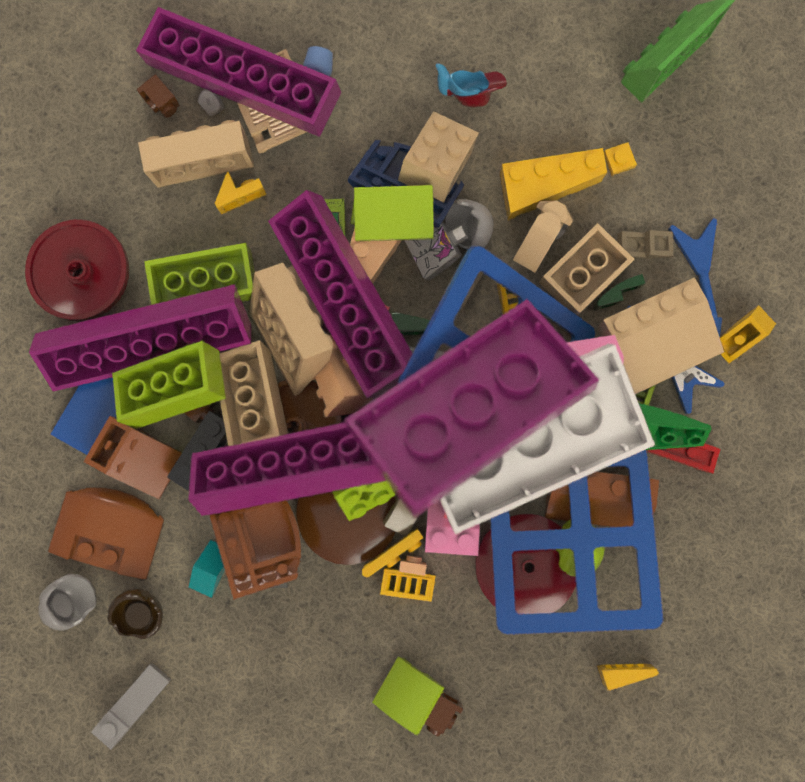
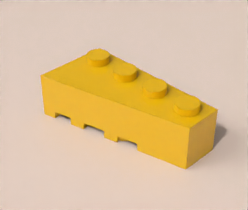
(549, 179)

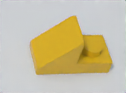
(233, 197)

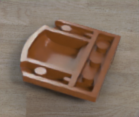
(107, 531)
(258, 546)

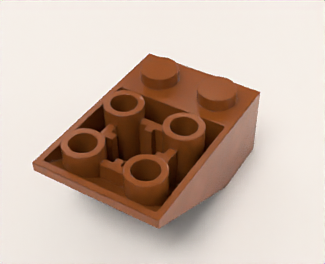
(133, 457)

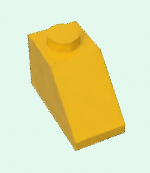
(746, 333)

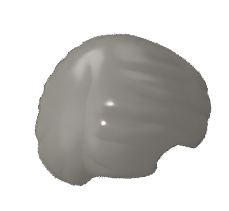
(474, 218)
(66, 602)

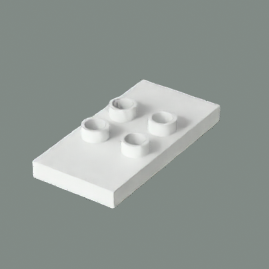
(573, 445)

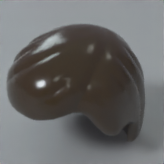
(135, 614)

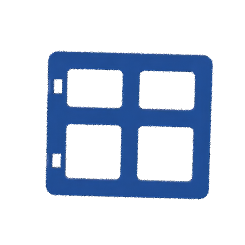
(478, 259)
(582, 540)

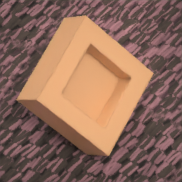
(413, 565)

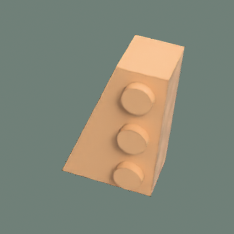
(373, 254)
(339, 386)

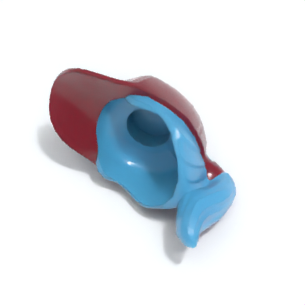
(469, 87)

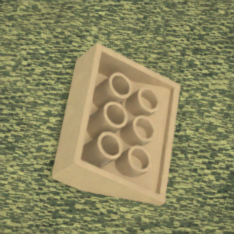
(289, 326)
(664, 335)

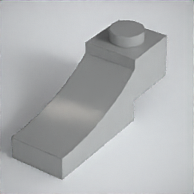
(131, 706)

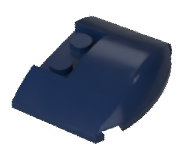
(382, 169)

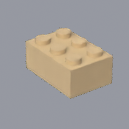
(438, 155)
(586, 270)

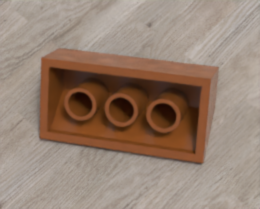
(608, 500)

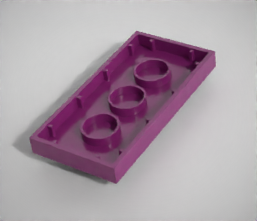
(471, 406)

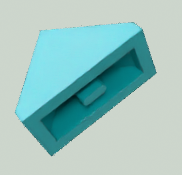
(207, 570)

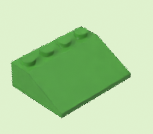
(673, 47)

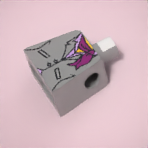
(438, 253)

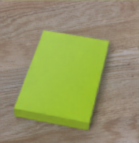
(394, 213)

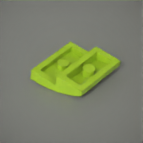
(408, 695)

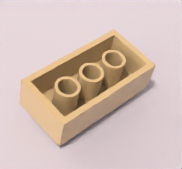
(196, 153)
(252, 395)

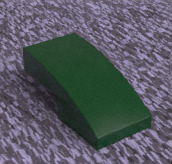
(614, 295)

